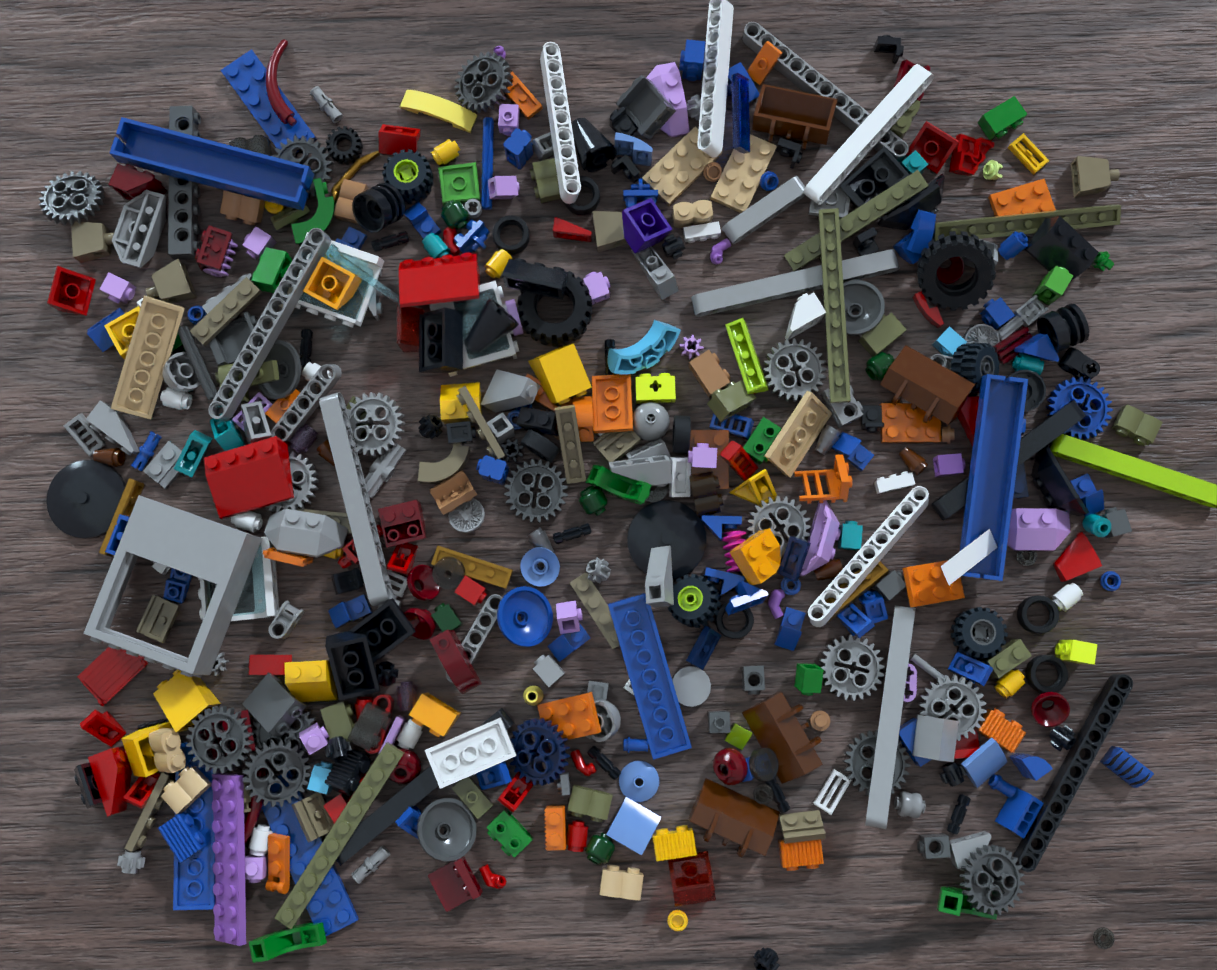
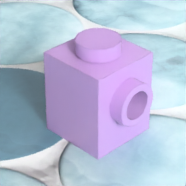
(508, 118)
(503, 187)
(257, 242)
(597, 286)
(118, 289)
(703, 456)
(568, 617)
(314, 738)
(256, 868)

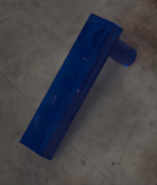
(740, 112)

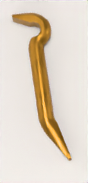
(351, 171)

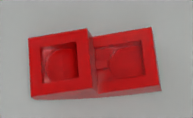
(932, 314)
(268, 663)

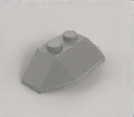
(140, 228)
(304, 533)

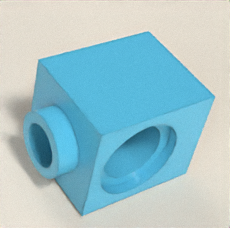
(948, 342)
(318, 778)

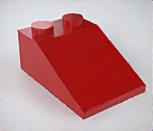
(112, 778)

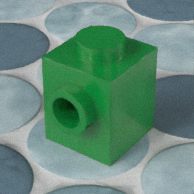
(808, 679)

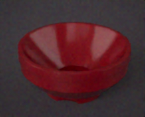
(953, 272)
(423, 575)
(421, 622)
(1053, 715)
(734, 762)
(410, 763)

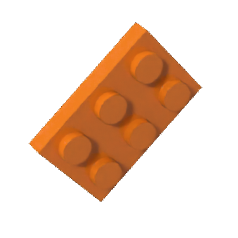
(1022, 199)
(612, 403)
(907, 426)
(929, 586)
(573, 715)

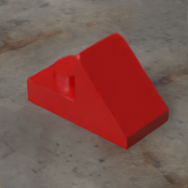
(103, 727)

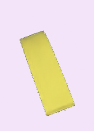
(439, 108)

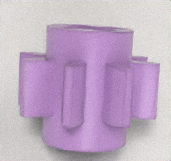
(691, 341)

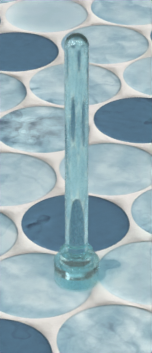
(334, 255)

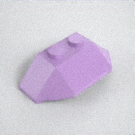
(669, 83)
(1037, 529)
(823, 535)

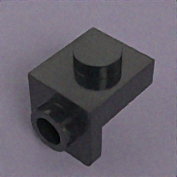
(889, 44)
(347, 581)

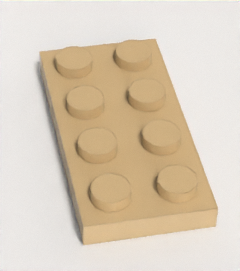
(678, 168)
(743, 175)
(798, 434)

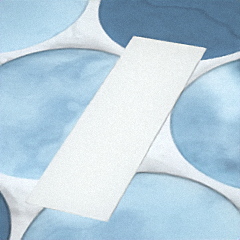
(969, 557)

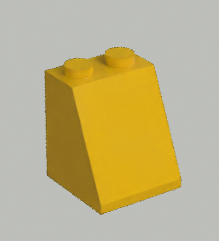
(561, 374)
(310, 681)
(184, 699)

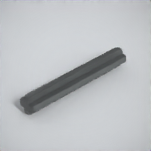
(197, 362)

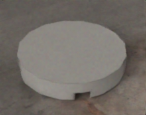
(691, 686)

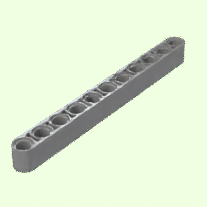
(820, 84)
(790, 284)
(269, 335)
(356, 499)
(890, 718)

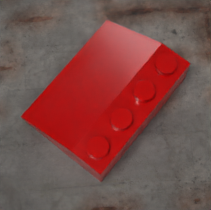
(439, 280)
(249, 477)

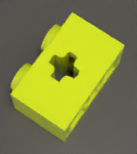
(665, 385)
(1076, 651)

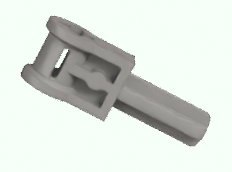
(1023, 316)

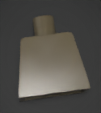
(1091, 175)
(608, 230)
(90, 241)
(172, 283)

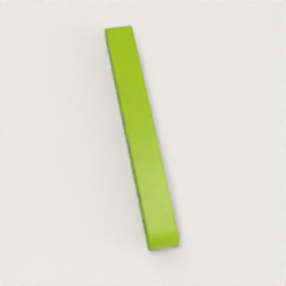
(1135, 470)

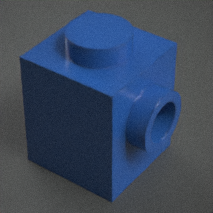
(996, 313)

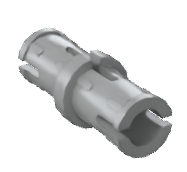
(326, 104)
(370, 864)

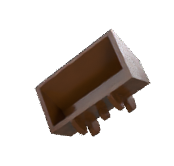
(794, 115)
(926, 385)
(779, 730)
(734, 818)

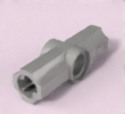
(383, 469)

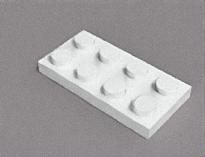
(470, 752)

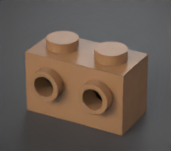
(709, 373)

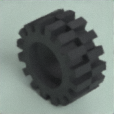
(342, 134)

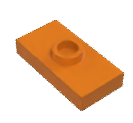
(764, 62)
(280, 406)

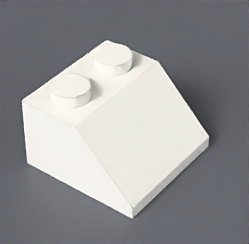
(804, 315)

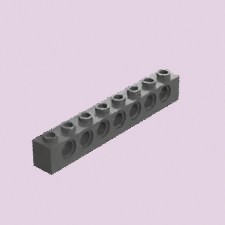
(177, 249)

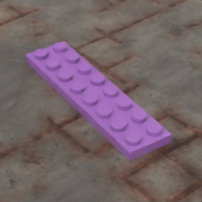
(229, 858)

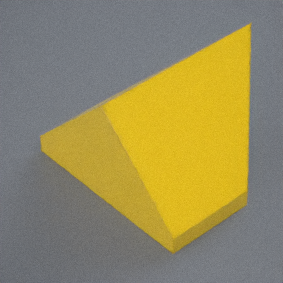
(756, 489)

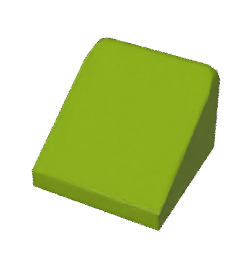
(738, 737)

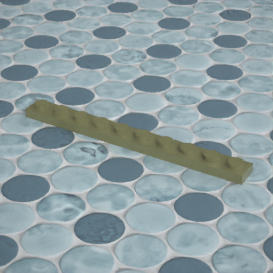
(1030, 222)
(834, 306)
(339, 835)

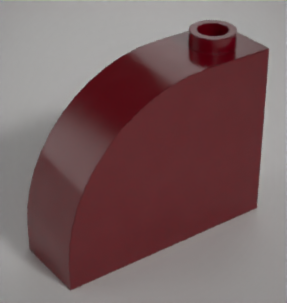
(455, 661)

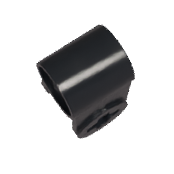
(1077, 363)

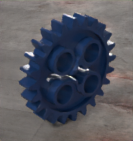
(539, 751)

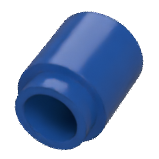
(1013, 245)

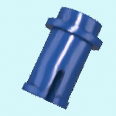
(635, 745)
(996, 782)

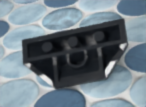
(927, 200)
(1055, 485)

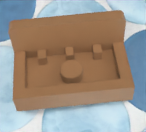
(453, 492)

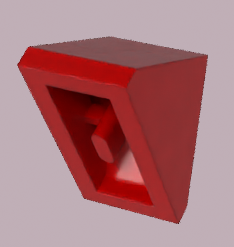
(402, 558)
(141, 790)
(515, 792)

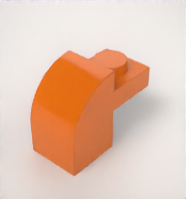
(584, 416)

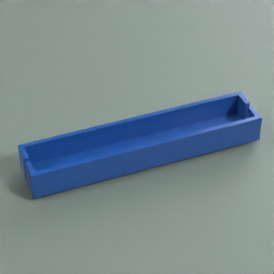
(212, 163)
(994, 469)

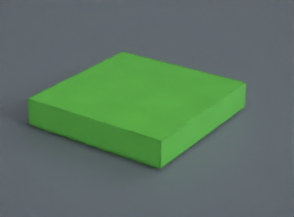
(459, 182)

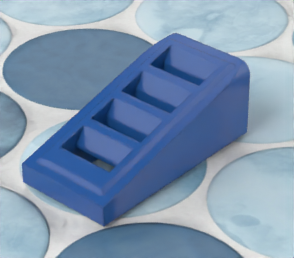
(747, 431)

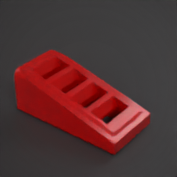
(567, 230)
(736, 452)

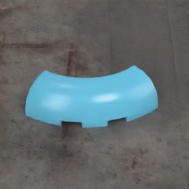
(645, 352)

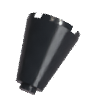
(592, 146)
(489, 326)

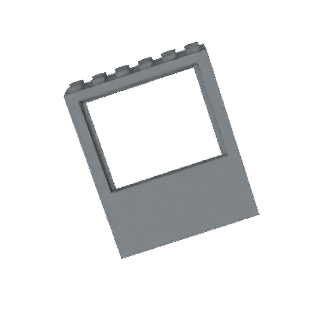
(187, 545)

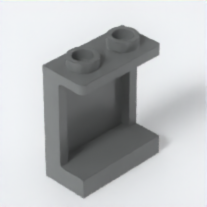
(646, 106)
(232, 338)
(273, 705)

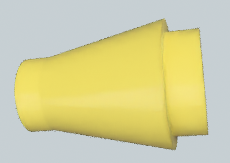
(539, 695)

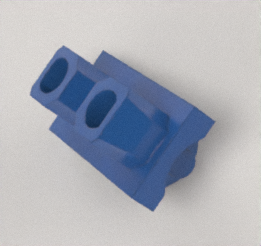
(639, 192)
(474, 238)

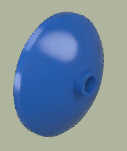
(534, 613)

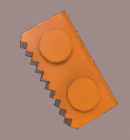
(1004, 732)
(555, 827)
(800, 854)

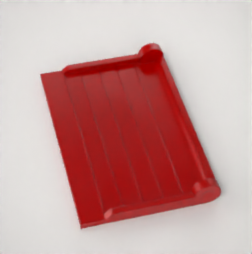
(110, 673)

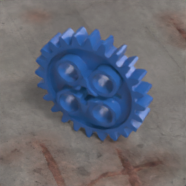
(1095, 418)

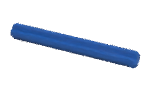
(487, 161)

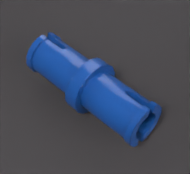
(146, 451)

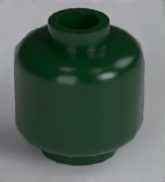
(454, 214)
(878, 365)
(593, 500)
(600, 849)

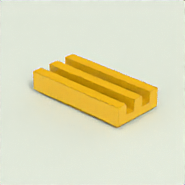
(1025, 155)

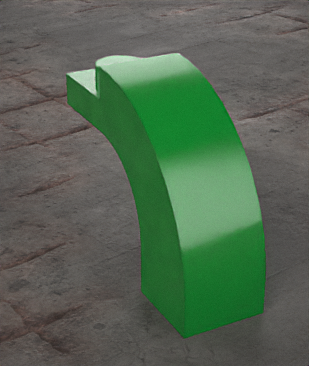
(322, 217)
(618, 485)
(954, 902)
(287, 940)

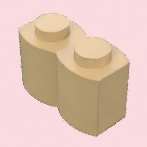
(686, 213)
(166, 745)
(186, 789)
(621, 883)

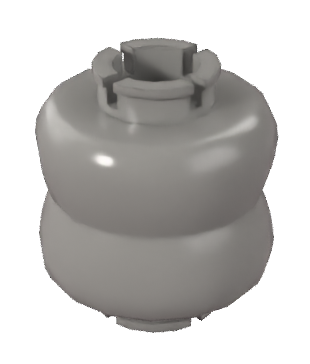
(909, 804)

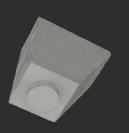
(509, 392)

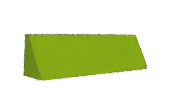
(746, 356)

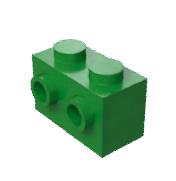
(1002, 118)
(271, 269)
(761, 440)
(509, 833)

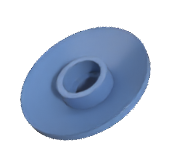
(533, 573)
(637, 770)

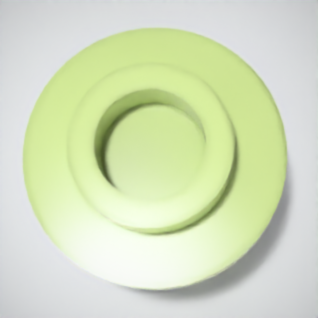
(991, 170)

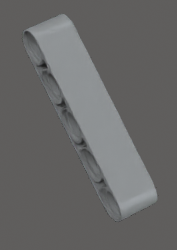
(764, 210)
(312, 396)
(477, 627)

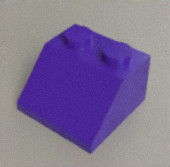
(644, 225)

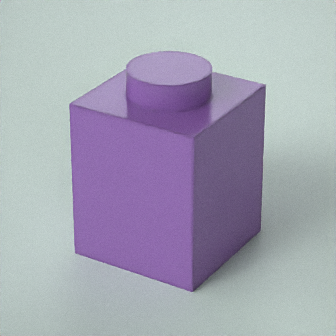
(948, 465)

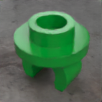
(1102, 261)

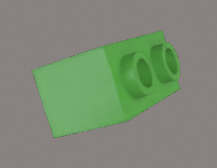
(1053, 285)

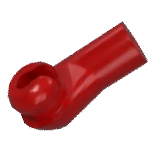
(448, 239)
(580, 765)
(490, 879)

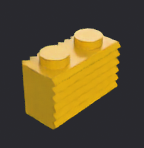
(674, 844)

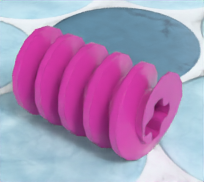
(733, 539)

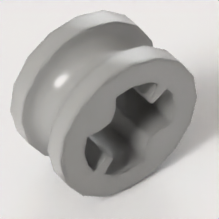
(479, 209)

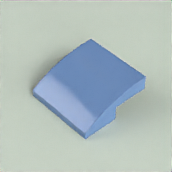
(634, 148)
(984, 762)
(633, 825)

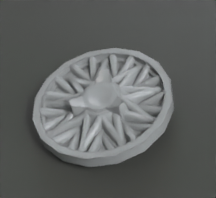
(982, 334)
(467, 516)

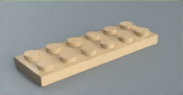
(146, 356)

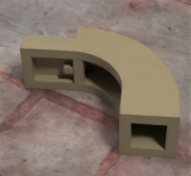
(440, 471)

